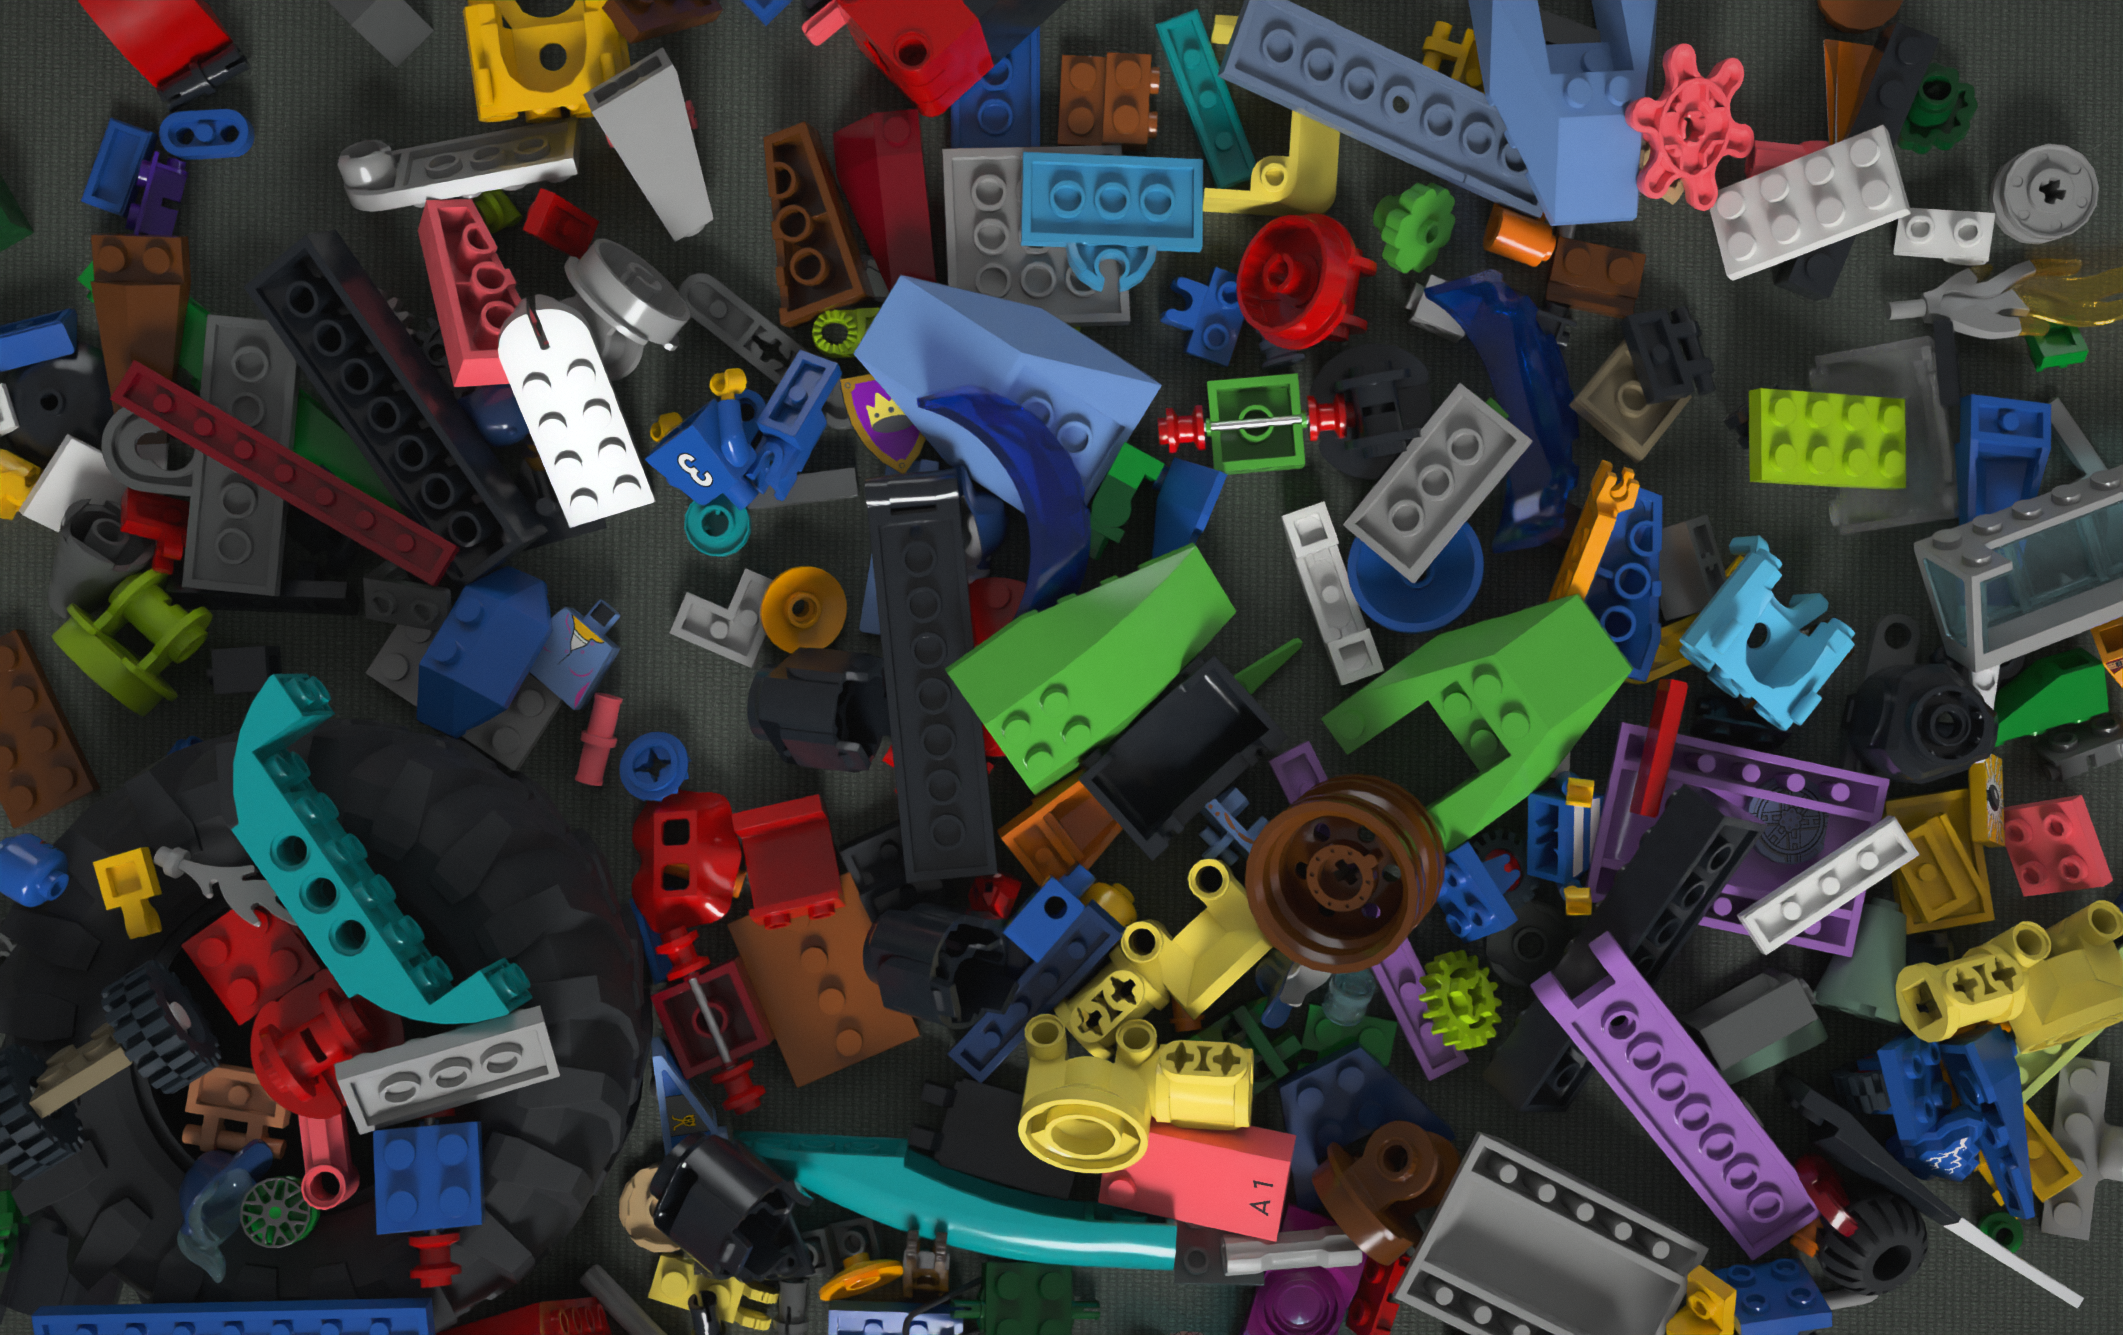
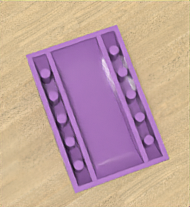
(1734, 774)

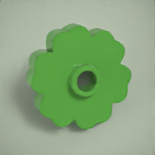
(1415, 226)

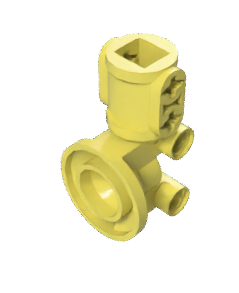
(1190, 967)
(2042, 981)
(1099, 1112)

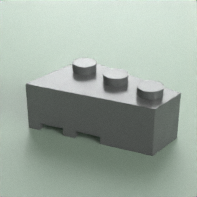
(386, 25)

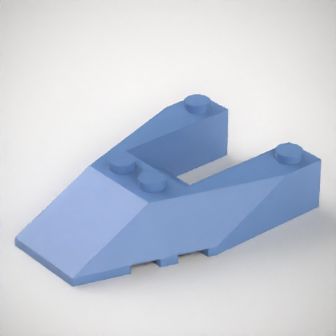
(1570, 103)

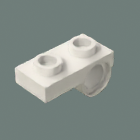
(1946, 234)

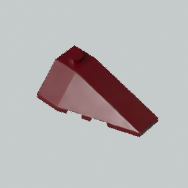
(887, 189)

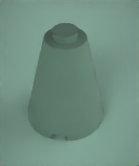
(1868, 979)

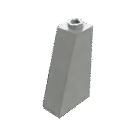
(652, 134)

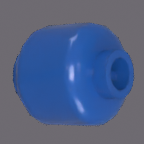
(32, 870)

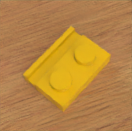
(1942, 873)

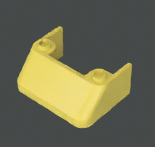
(1283, 184)

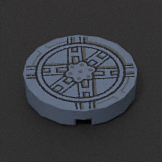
(1792, 831)

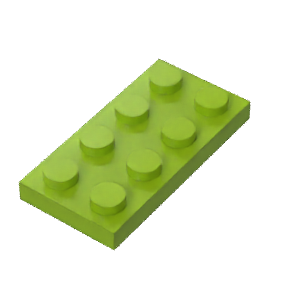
(1827, 439)

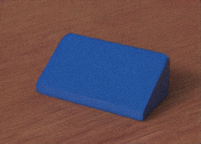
(38, 339)

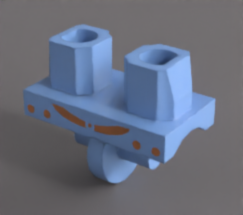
(1221, 815)

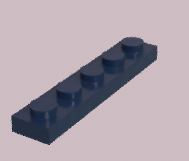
(1039, 991)

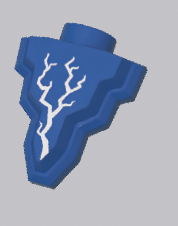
(1945, 1149)

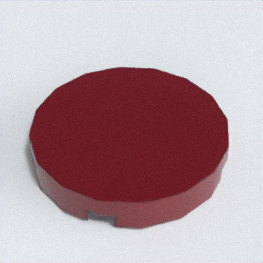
(1826, 1191)

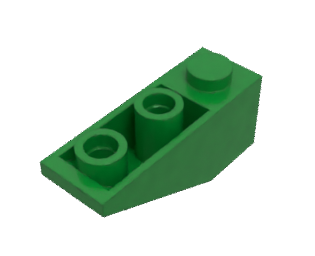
(2050, 694)

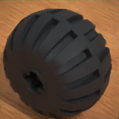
(1882, 1249)

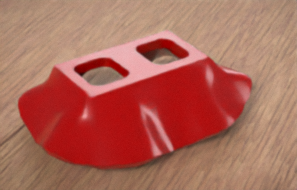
(710, 853)

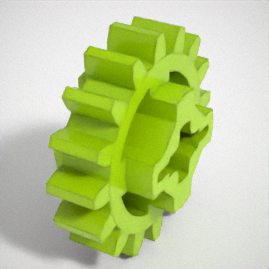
(1460, 1000)

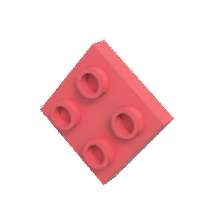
(2054, 846)

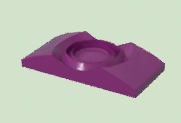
(1302, 1298)

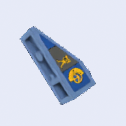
(680, 1100)

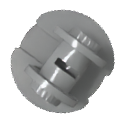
(624, 304)

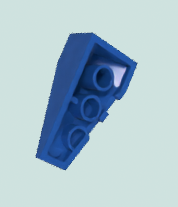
(1989, 1080)

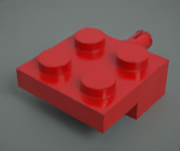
(251, 962)

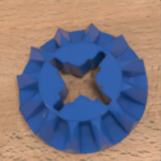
(640, 757)

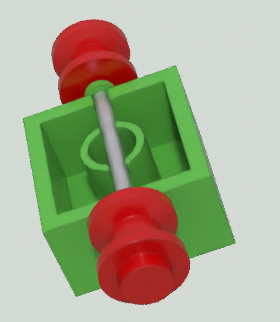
(1256, 423)

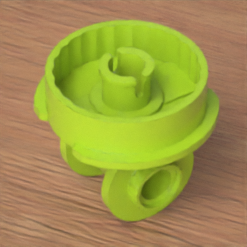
(116, 666)

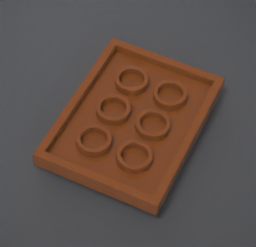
(818, 990)

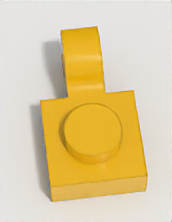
(128, 883)

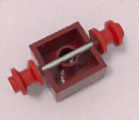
(712, 1018)

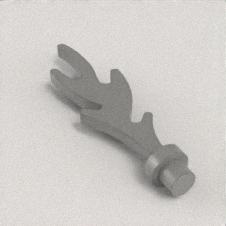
(239, 894)

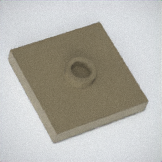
(1618, 409)

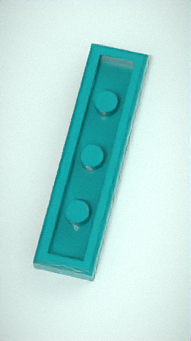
(1206, 100)

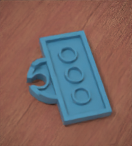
(1111, 210)

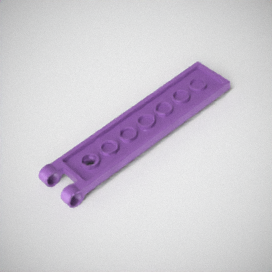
(1682, 1101)

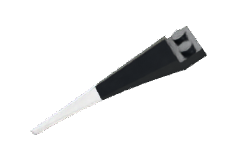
(1846, 1141)

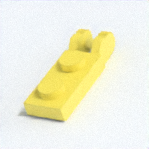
(676, 1282)

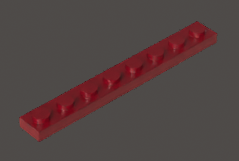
(284, 473)

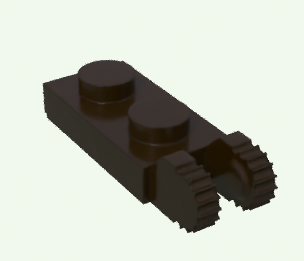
(925, 1269)

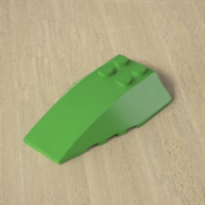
(1090, 665)

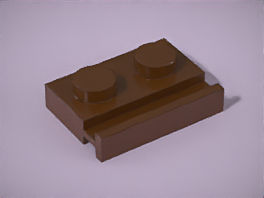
(1594, 278)

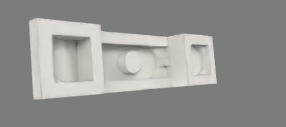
(1330, 595)

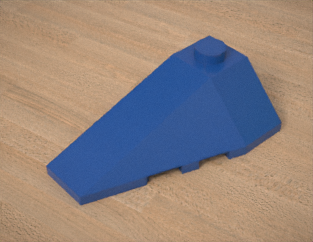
(1183, 504)
(1628, 584)

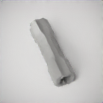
(1293, 1249)

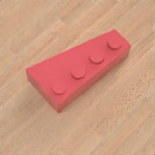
(468, 289)

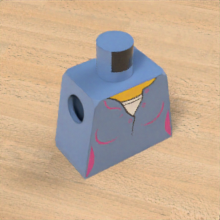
(577, 653)

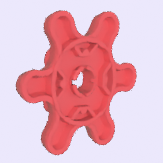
(1711, 127)

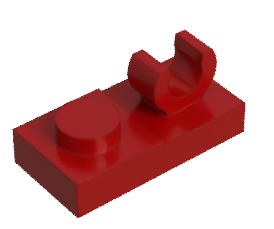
(560, 224)

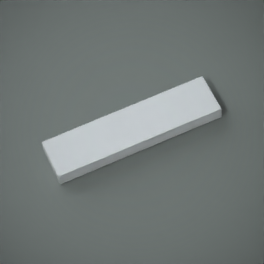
(1828, 884)

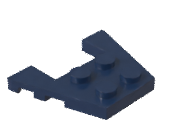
(1340, 1103)

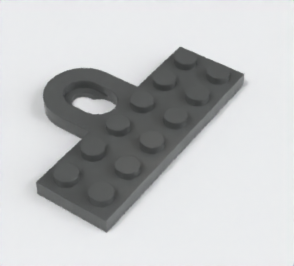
(232, 522)

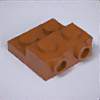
(1108, 101)

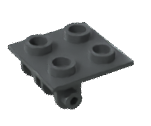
(1200, 1259)

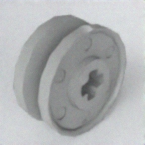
(2066, 182)

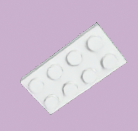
(1809, 203)

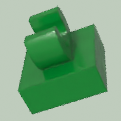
(2058, 347)

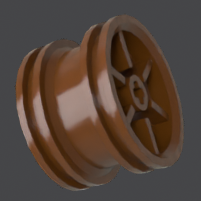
(1289, 904)

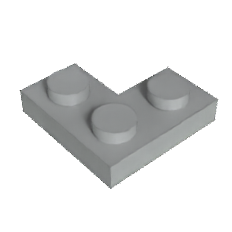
(730, 631)

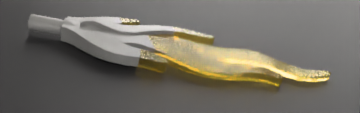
(2018, 291)

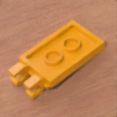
(1594, 530)

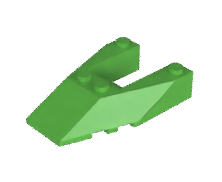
(1509, 693)

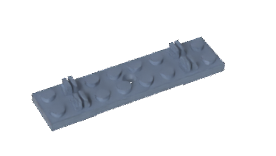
(1352, 86)

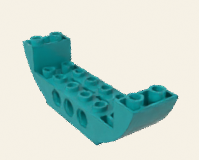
(330, 885)

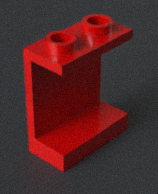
(790, 861)

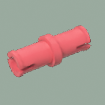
(598, 739)

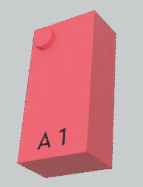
(1208, 1178)

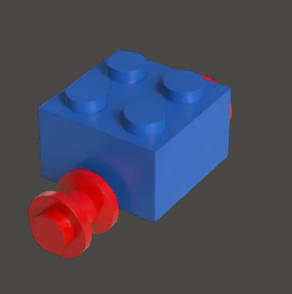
(428, 1183)

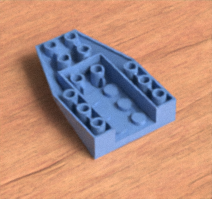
(954, 337)

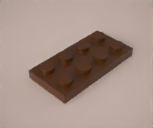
(38, 749)

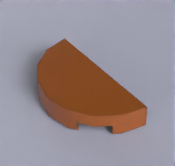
(1858, 15)

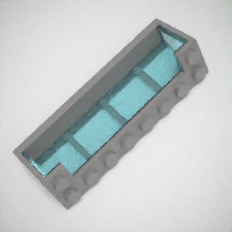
(2028, 572)

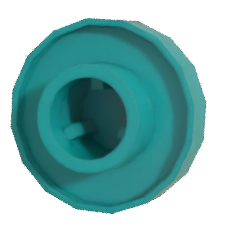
(717, 526)

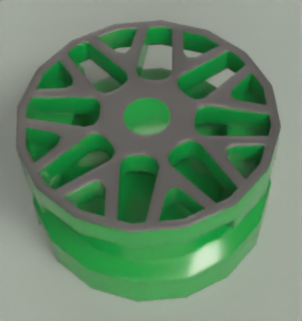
(278, 1212)

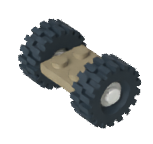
(147, 1023)

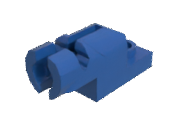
(792, 423)

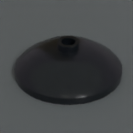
(82, 405)

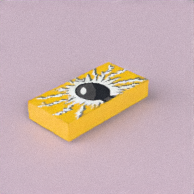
(1987, 802)

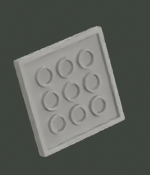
(985, 240)

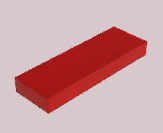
(1658, 747)

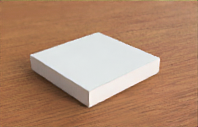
(71, 475)

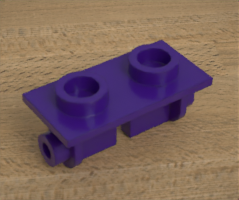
(159, 183)

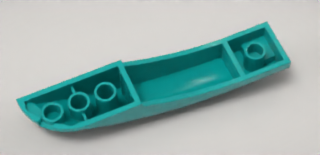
(915, 1193)

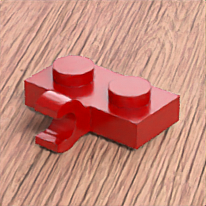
(157, 519)

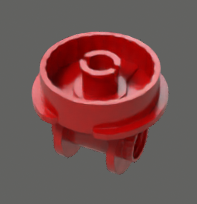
(1302, 281)
(310, 1032)

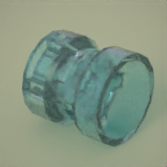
(1348, 997)

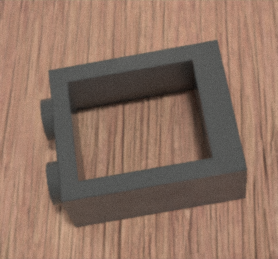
(1749, 1016)

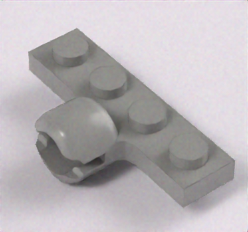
(2086, 1140)

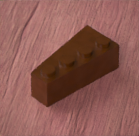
(812, 234)

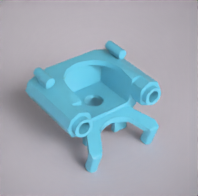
(1789, 664)

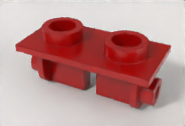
(1371, 1310)

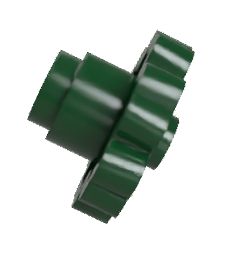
(1938, 111)

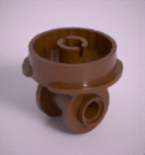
(1384, 1189)

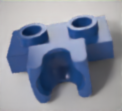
(1209, 315)

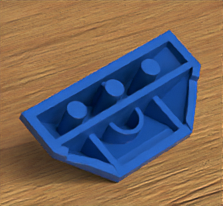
(483, 651)

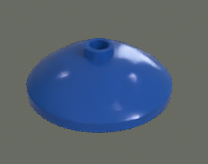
(1427, 604)

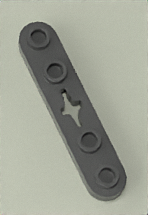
(738, 324)

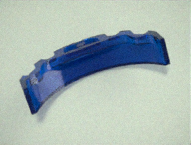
(1534, 393)
(1045, 482)

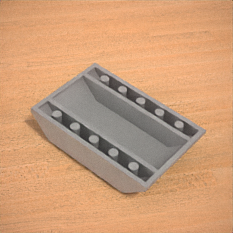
(1544, 1253)

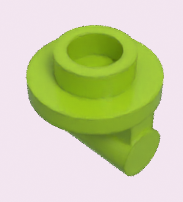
(496, 210)

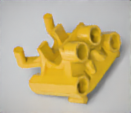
(509, 66)

